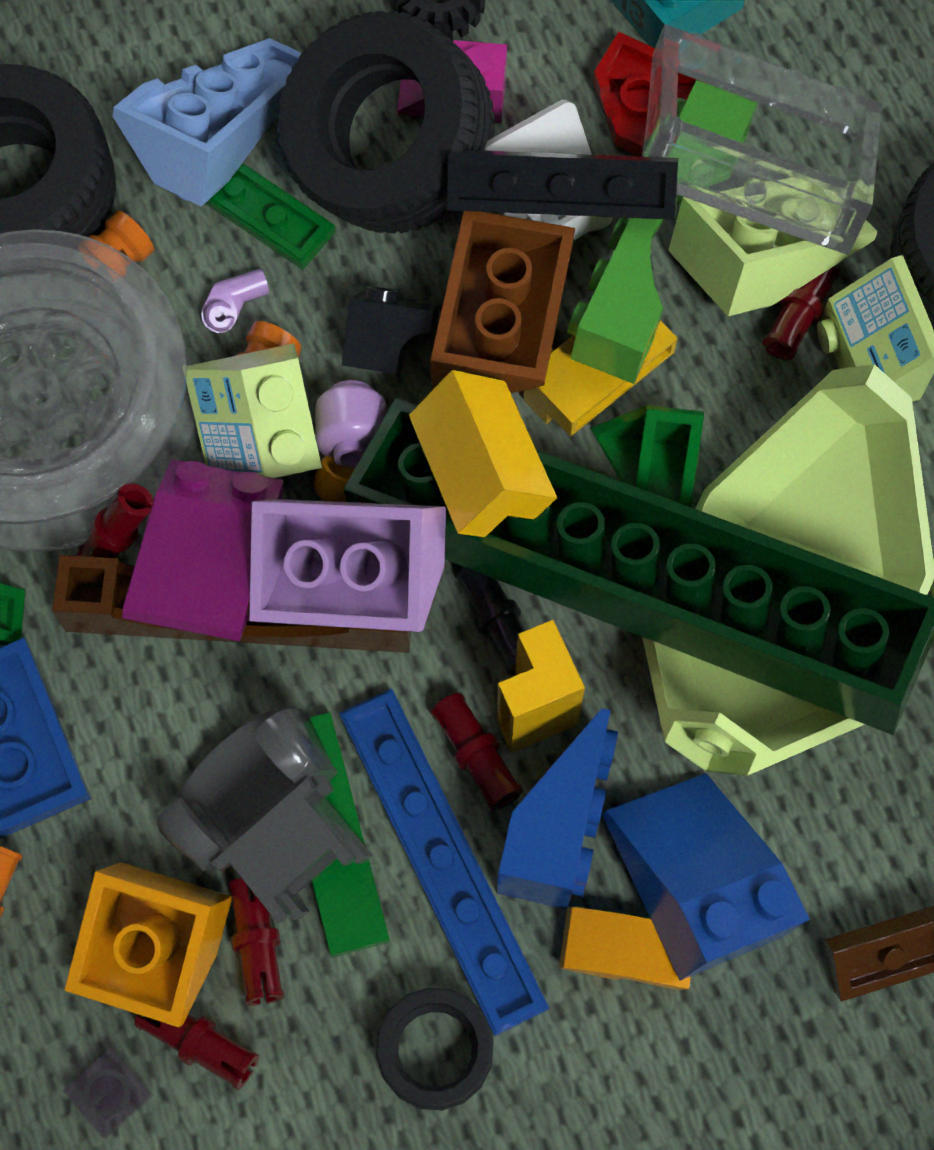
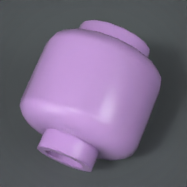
(348, 421)

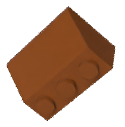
(502, 300)

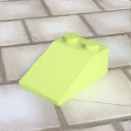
(747, 262)

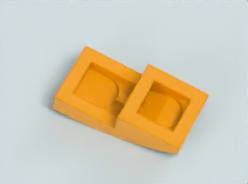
(616, 948)

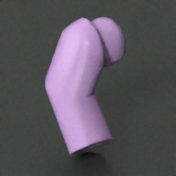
(228, 297)

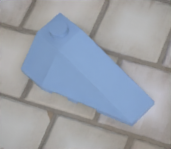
(208, 121)

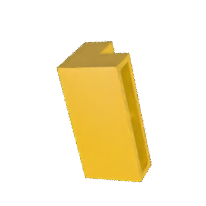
(579, 393)
(480, 453)
(543, 694)

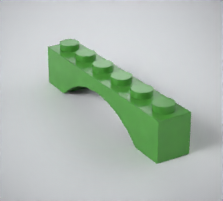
(625, 309)

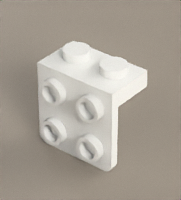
(550, 131)

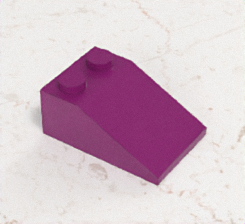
(198, 550)

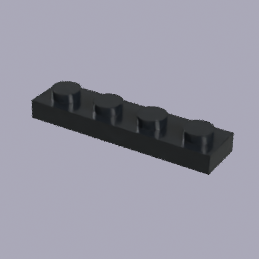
(562, 184)

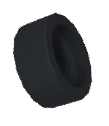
(392, 1028)

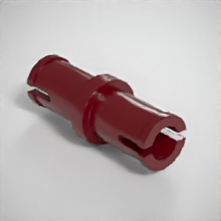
(797, 313)
(117, 526)
(476, 751)
(256, 945)
(202, 1044)

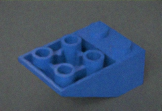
(546, 830)

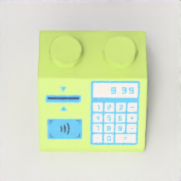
(883, 325)
(254, 413)

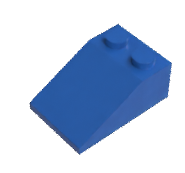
(703, 875)

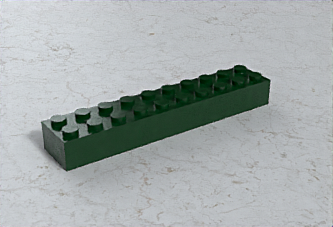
(684, 581)

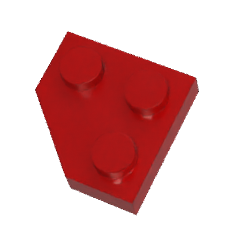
(624, 89)

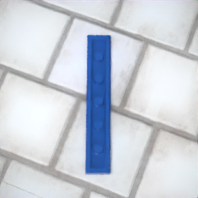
(444, 863)

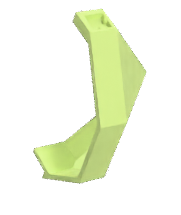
(830, 480)

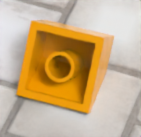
(146, 942)

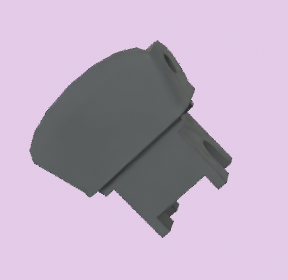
(264, 811)

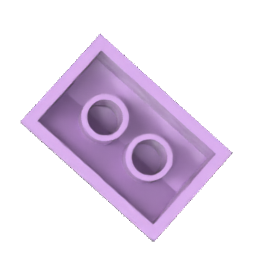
(345, 563)

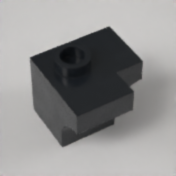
(381, 328)

